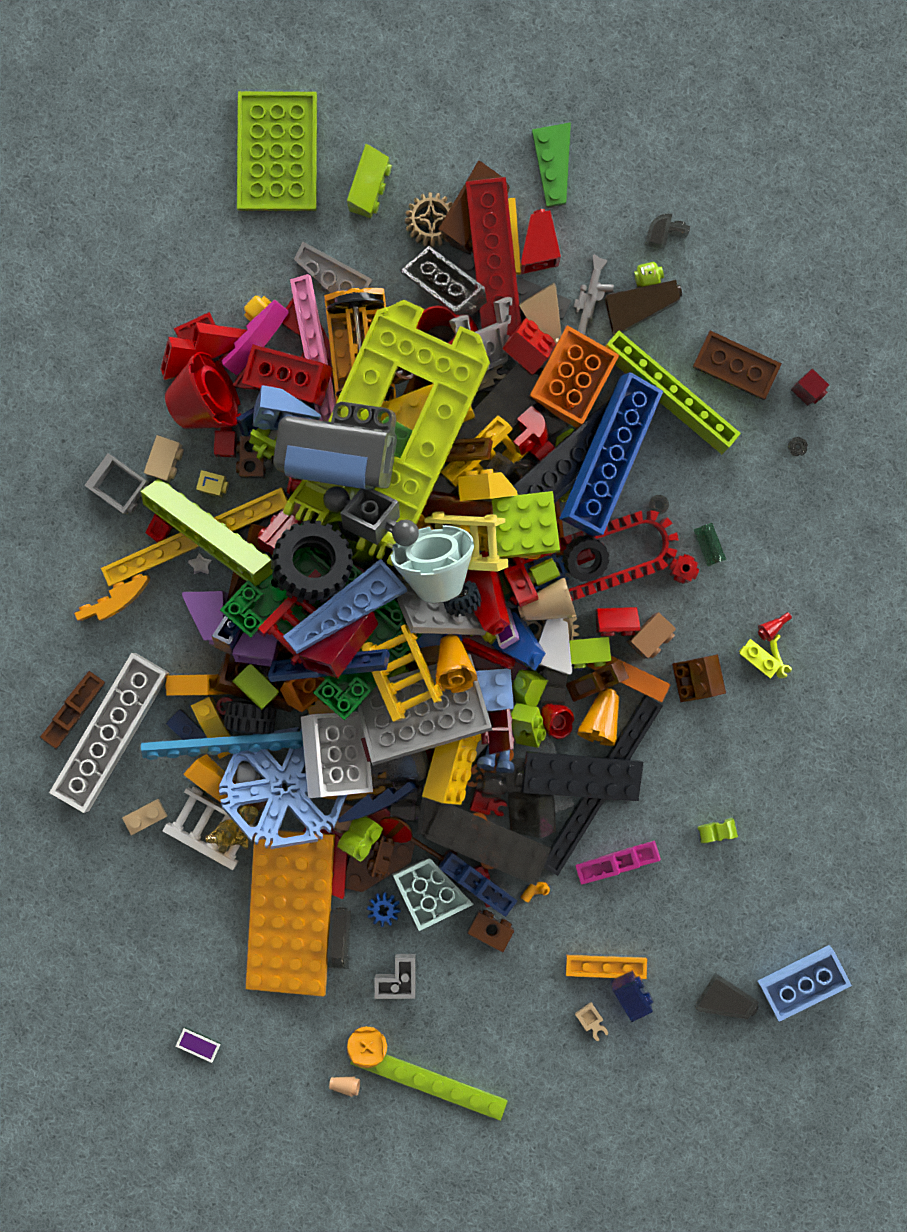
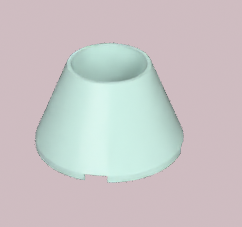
(435, 562)

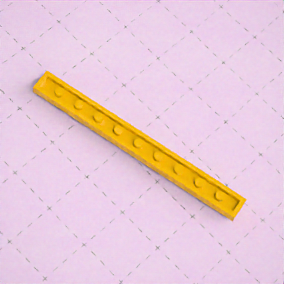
(180, 544)

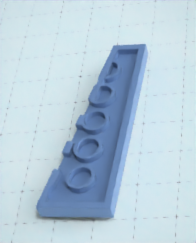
(360, 597)

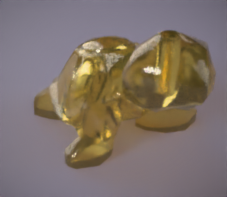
(229, 834)

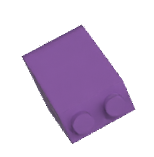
(206, 610)

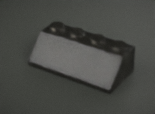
(445, 282)

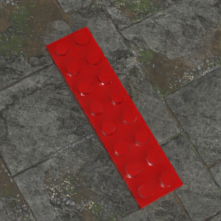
(493, 247)

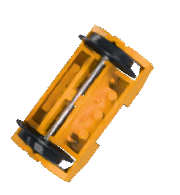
(348, 322)

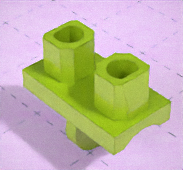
(262, 443)

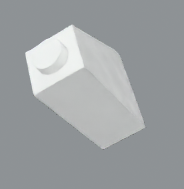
(555, 643)

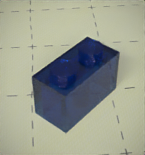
(632, 996)

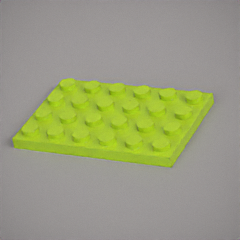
(277, 151)

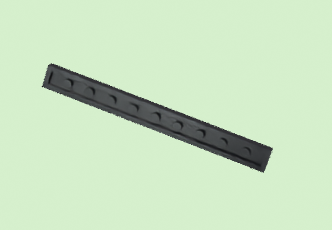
(588, 807)

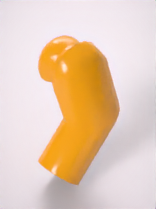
(531, 890)

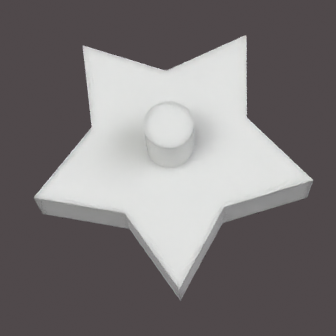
(200, 564)

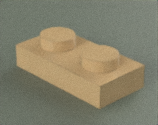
(144, 817)

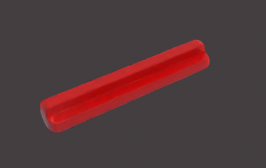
(488, 653)

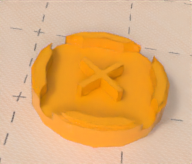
(366, 1047)

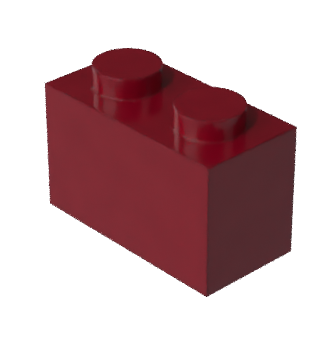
(810, 387)

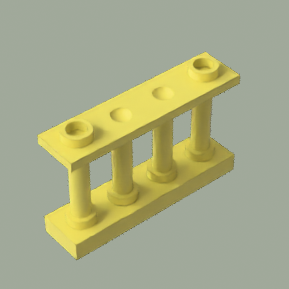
(493, 561)

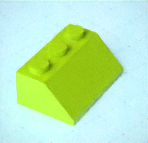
(368, 182)

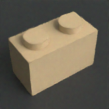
(163, 459)

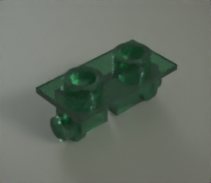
(709, 544)

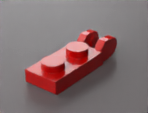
(520, 583)

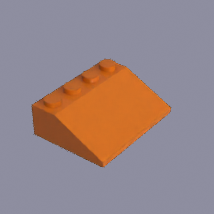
(573, 376)

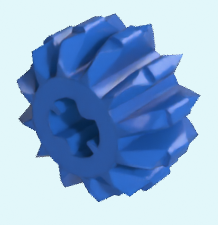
(390, 911)

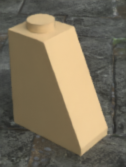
(544, 311)

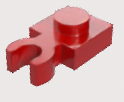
(485, 805)

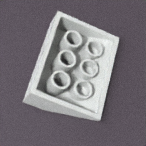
(335, 755)

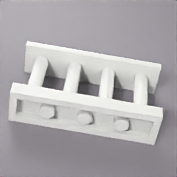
(193, 839)

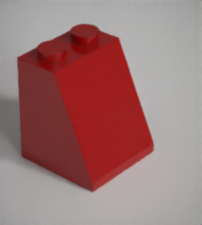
(541, 244)

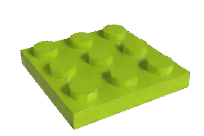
(528, 525)

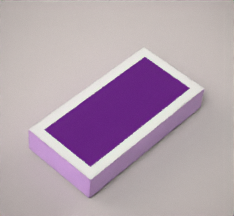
(509, 634)

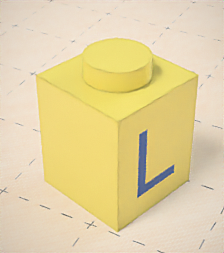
(212, 484)

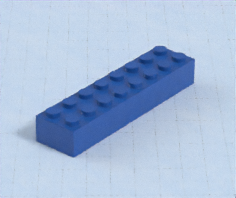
(611, 454)

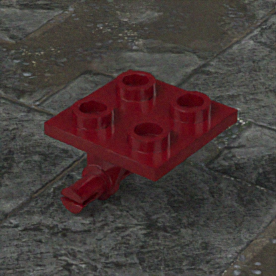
(500, 737)

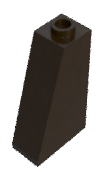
(637, 305)

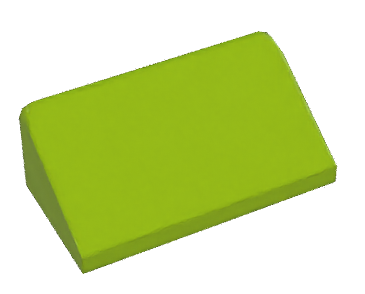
(256, 686)

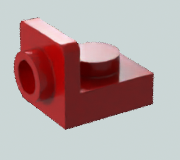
(158, 529)

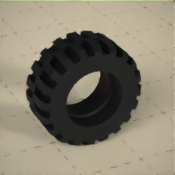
(318, 537)

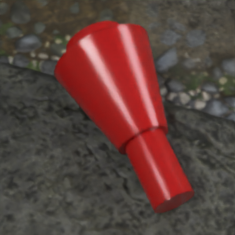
(769, 629)

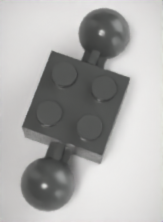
(371, 515)

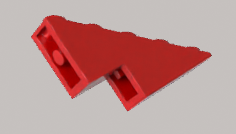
(206, 338)

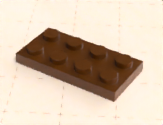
(737, 365)

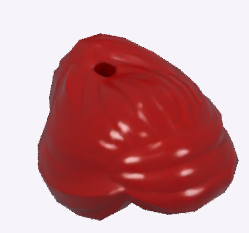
(557, 720)

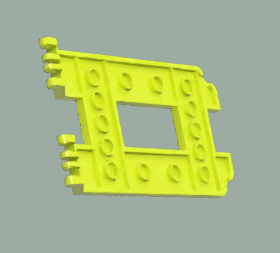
(456, 379)

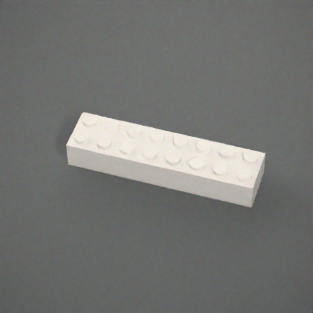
(109, 733)

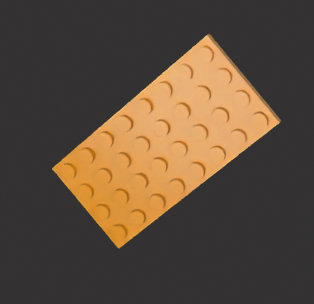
(290, 916)

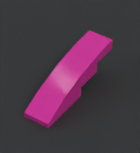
(258, 333)
(618, 862)

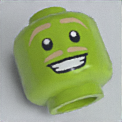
(648, 274)

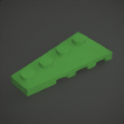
(553, 159)

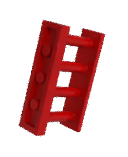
(284, 612)

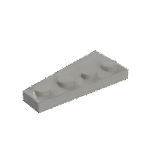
(330, 272)

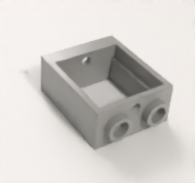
(101, 473)

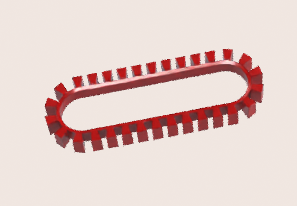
(623, 574)

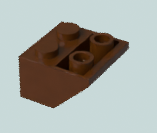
(699, 678)

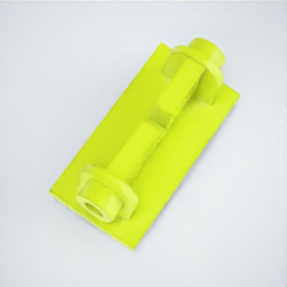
(760, 658)

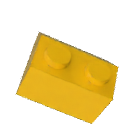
(484, 485)

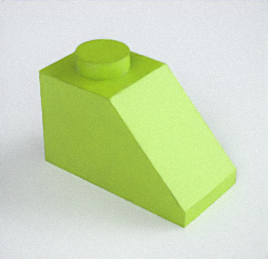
(528, 687)

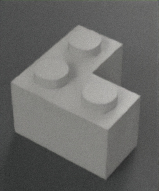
(402, 983)

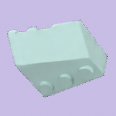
(429, 893)

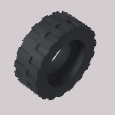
(575, 547)

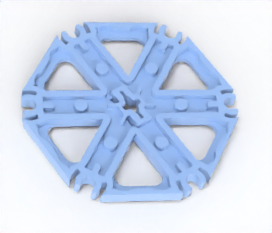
(276, 805)

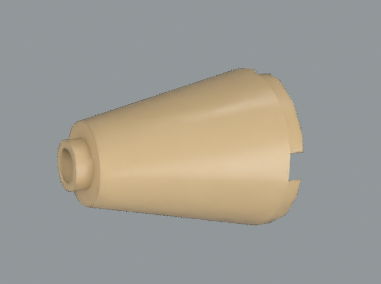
(552, 604)

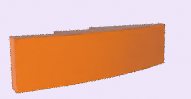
(641, 681)

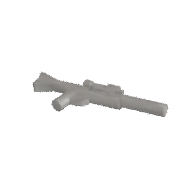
(595, 293)

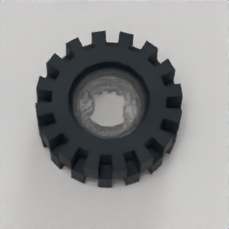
(466, 601)

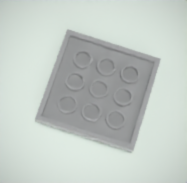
(432, 617)

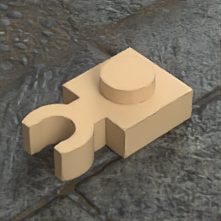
(590, 1019)

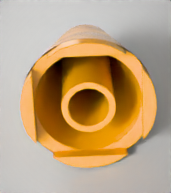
(454, 666)
(601, 719)

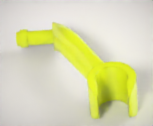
(783, 668)

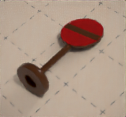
(402, 833)

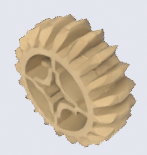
(423, 219)

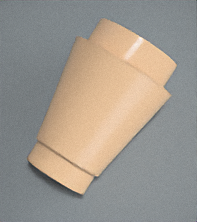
(345, 1085)

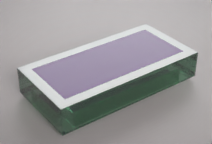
(198, 1044)

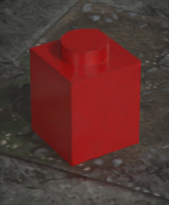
(225, 443)

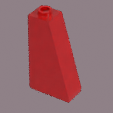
(493, 610)

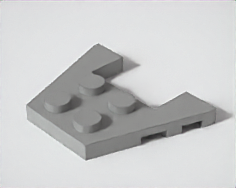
(493, 336)

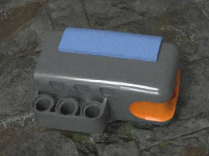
(341, 450)

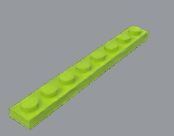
(440, 1086)

